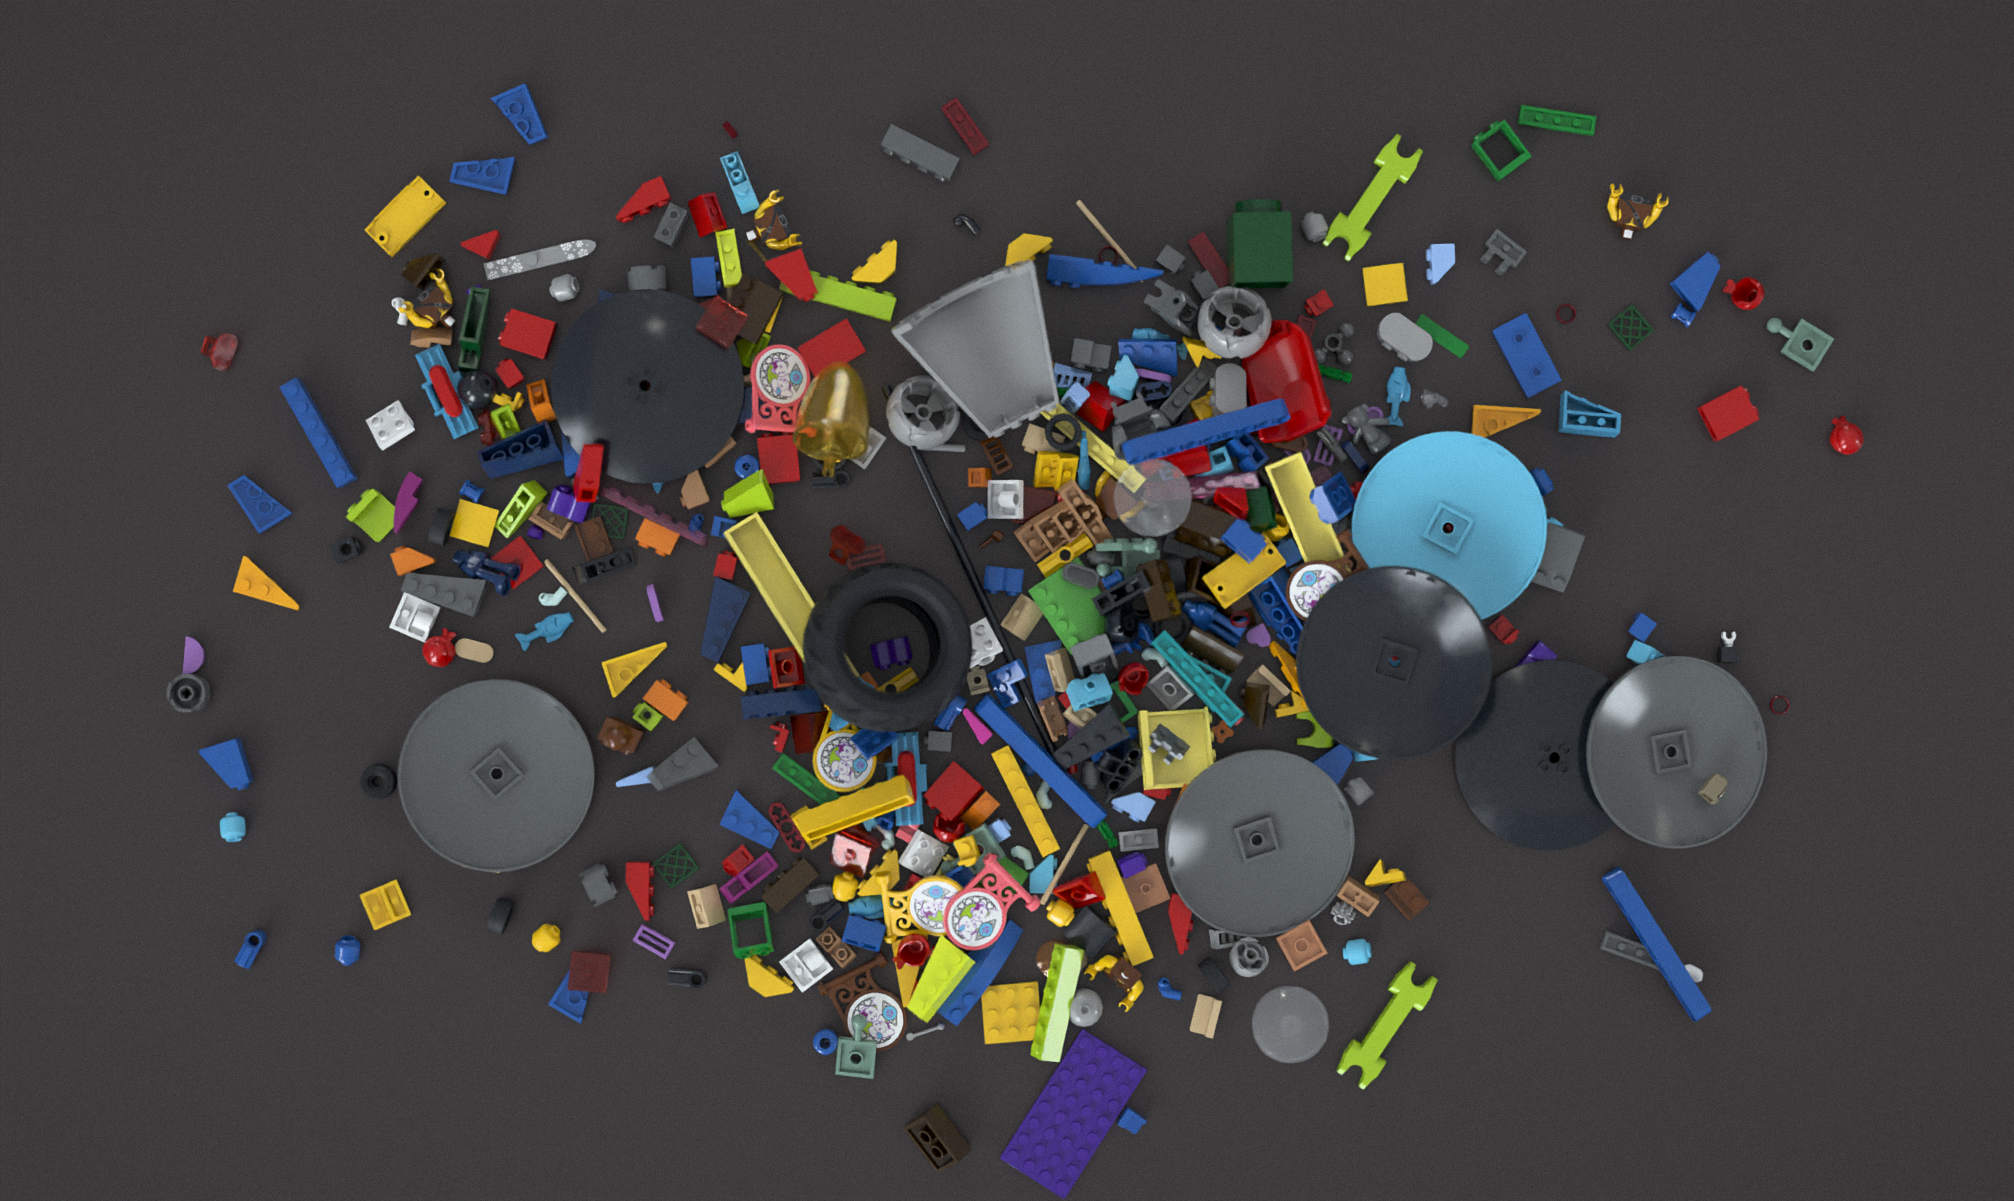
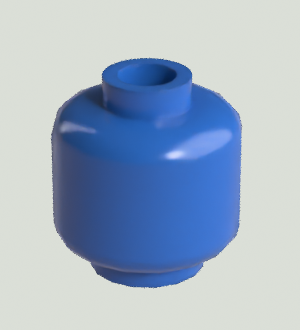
(745, 459)
(347, 950)
(823, 1047)

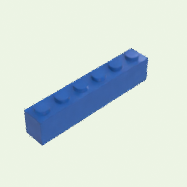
(318, 433)

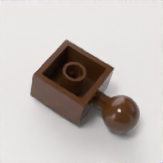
(621, 735)

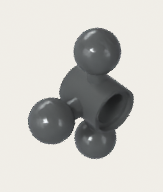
(1344, 356)

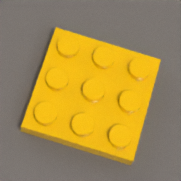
(1010, 1012)

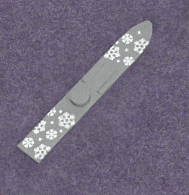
(538, 258)

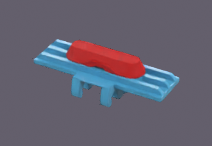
(439, 373)
(906, 756)

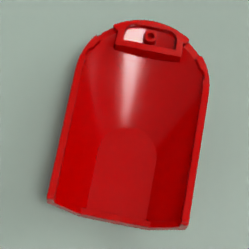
(1287, 371)

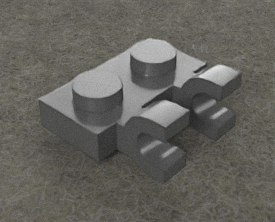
(1504, 248)
(1170, 742)

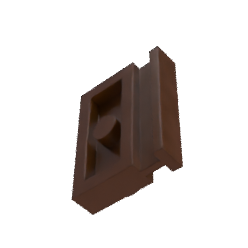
(594, 538)
(1406, 898)

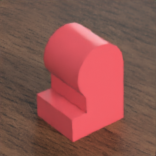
(906, 832)

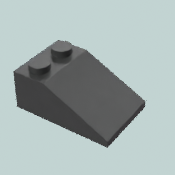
(1558, 557)
(1095, 657)

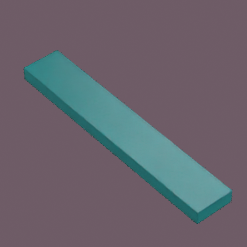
(1197, 678)

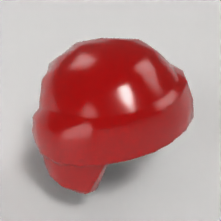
(1746, 293)
(1846, 437)
(439, 650)
(1133, 678)
(948, 830)
(912, 951)

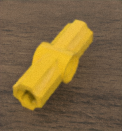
(1054, 562)
(901, 681)

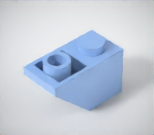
(1441, 259)
(1135, 804)
(1000, 829)

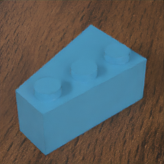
(1586, 418)

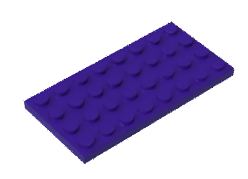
(1073, 1113)

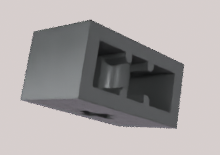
(671, 225)

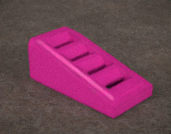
(978, 727)

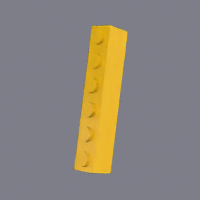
(1025, 800)
(855, 808)
(1121, 909)

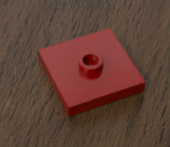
(522, 554)

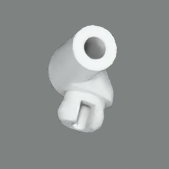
(397, 302)
(1695, 973)

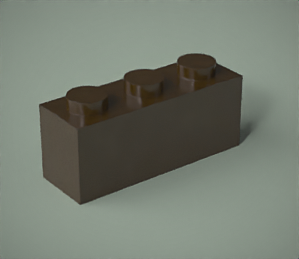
(789, 884)

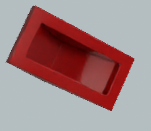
(483, 244)
(1232, 500)

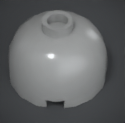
(1248, 957)
(1086, 1007)

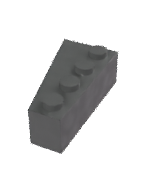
(451, 592)

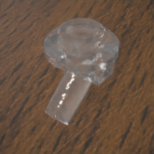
(1429, 399)

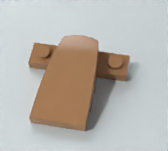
(1063, 523)

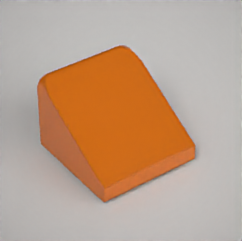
(979, 477)

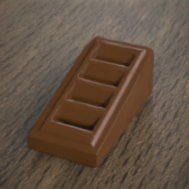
(1007, 467)

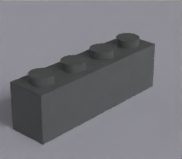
(920, 153)

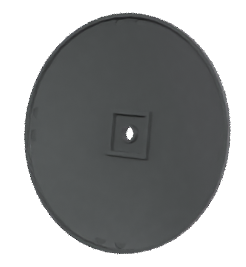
(1710, 728)
(485, 819)
(1284, 876)

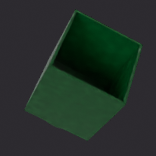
(1259, 245)

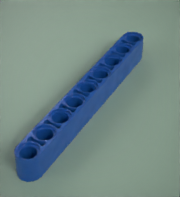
(1205, 431)
(1040, 761)
(1656, 944)

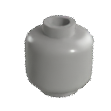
(1314, 227)
(564, 287)

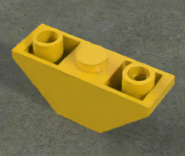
(1027, 247)
(879, 266)
(890, 864)
(765, 979)

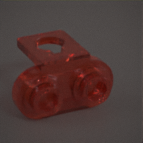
(222, 350)
(489, 433)
(846, 542)

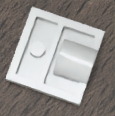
(390, 425)
(1005, 499)
(415, 617)
(983, 643)
(923, 854)
(806, 965)

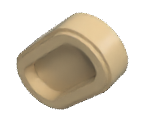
(474, 650)

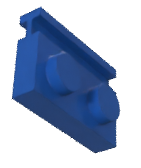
(872, 742)

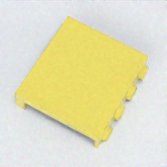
(1188, 725)

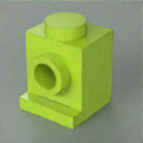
(649, 723)

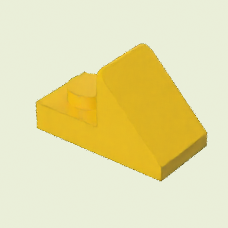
(1198, 349)
(736, 678)
(1285, 709)
(1379, 877)

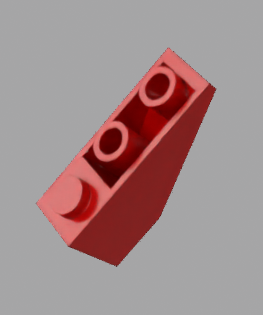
(648, 196)
(588, 473)
(639, 883)
(1180, 921)

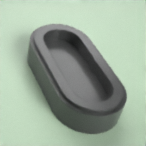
(1080, 575)

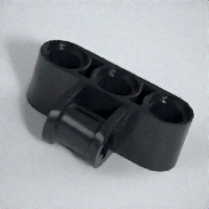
(1118, 764)

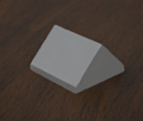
(1170, 688)

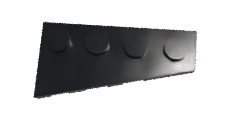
(1098, 734)

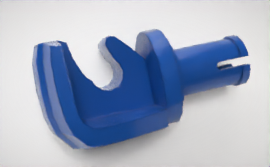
(1145, 634)

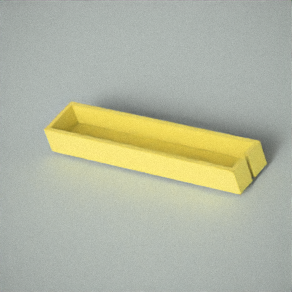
(1293, 486)
(773, 578)

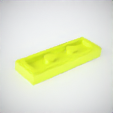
(729, 257)

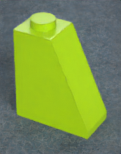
(748, 496)

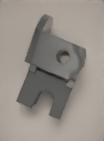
(1173, 307)
(1134, 422)

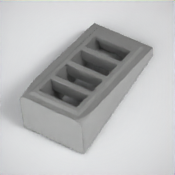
(1214, 939)

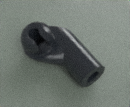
(968, 222)

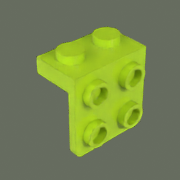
(373, 514)

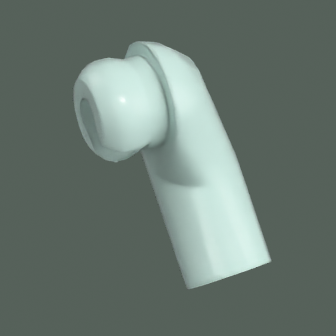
(552, 599)
(1153, 653)
(1042, 797)
(889, 838)
(1023, 854)

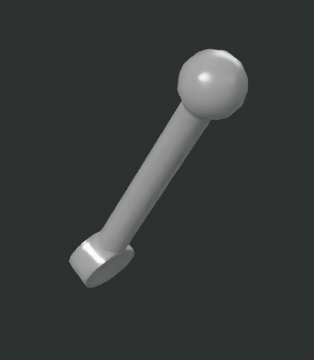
(910, 1036)

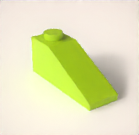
(520, 507)

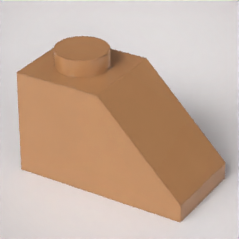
(694, 491)

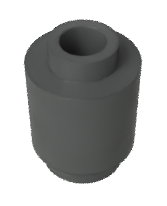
(1097, 557)
(1090, 775)
(819, 894)

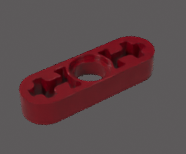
(775, 817)

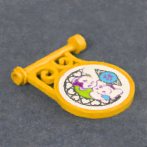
(838, 760)
(924, 905)

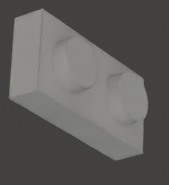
(1138, 839)

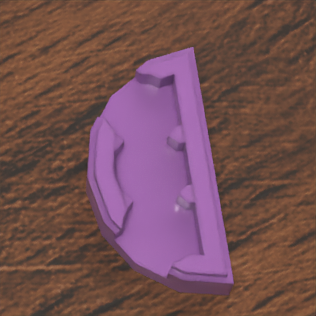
(193, 656)

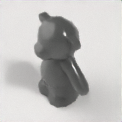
(1366, 426)

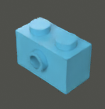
(1089, 691)

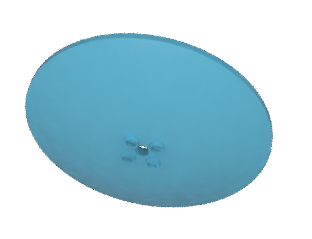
(1475, 488)

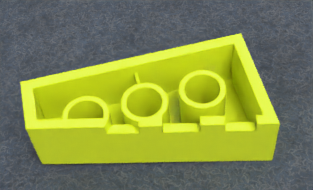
(941, 976)

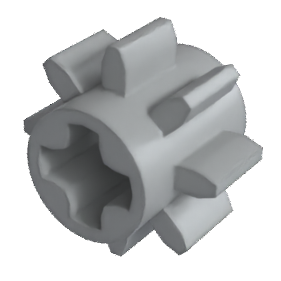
(1343, 913)

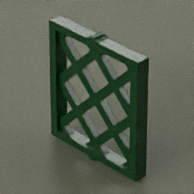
(1621, 326)
(624, 523)
(667, 855)

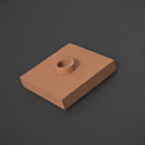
(1146, 888)
(1301, 945)

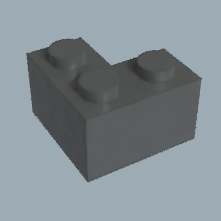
(1090, 354)

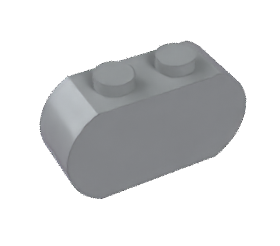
(1404, 337)
(1227, 389)

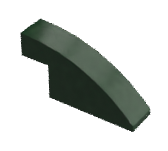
(474, 329)

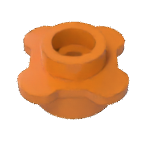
(1222, 736)

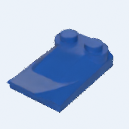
(1333, 498)

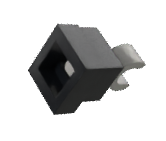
(1728, 653)

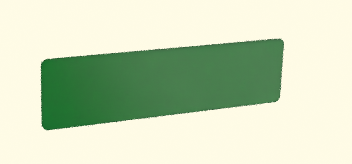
(1442, 336)

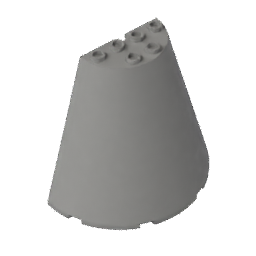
(988, 347)

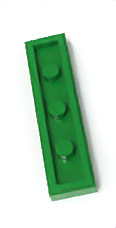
(1556, 120)
(804, 780)

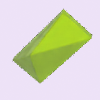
(749, 350)
(505, 421)

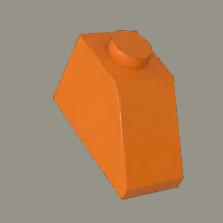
(541, 401)
(409, 560)
(980, 810)

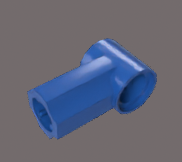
(947, 716)
(249, 949)

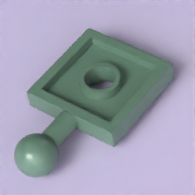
(1793, 346)
(1148, 545)
(1129, 561)
(990, 845)
(864, 1047)

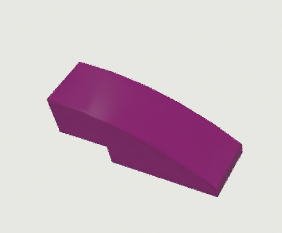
(406, 501)
(748, 877)

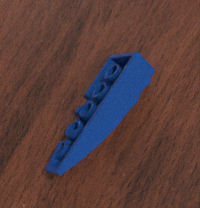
(1086, 273)
(1272, 605)
(987, 965)

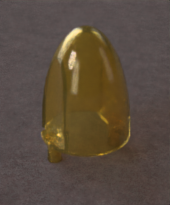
(833, 417)

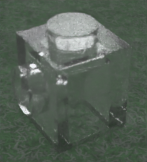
(1358, 790)

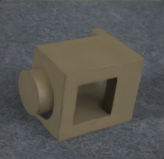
(982, 686)
(1713, 788)

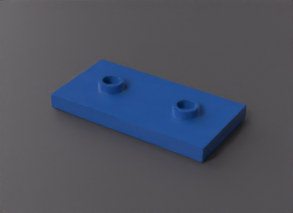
(1526, 355)

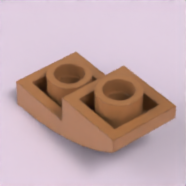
(424, 336)
(834, 946)

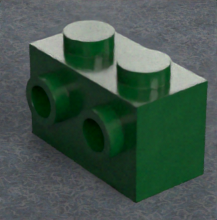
(1261, 510)

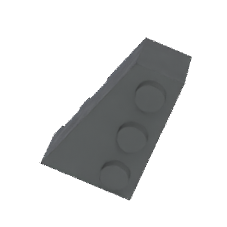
(682, 765)

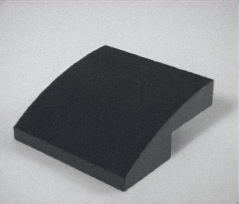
(1090, 932)

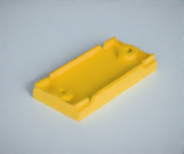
(405, 216)
(1240, 577)

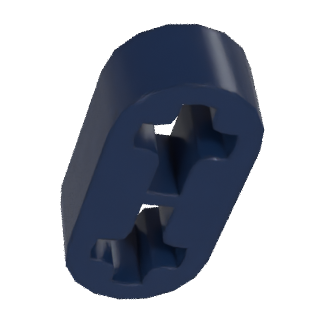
(1154, 396)
(1355, 457)

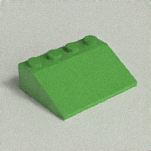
(1069, 608)

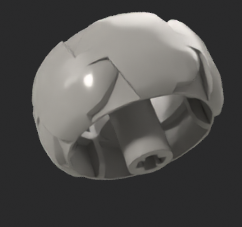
(1228, 341)
(918, 429)

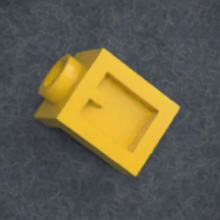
(504, 399)
(967, 850)

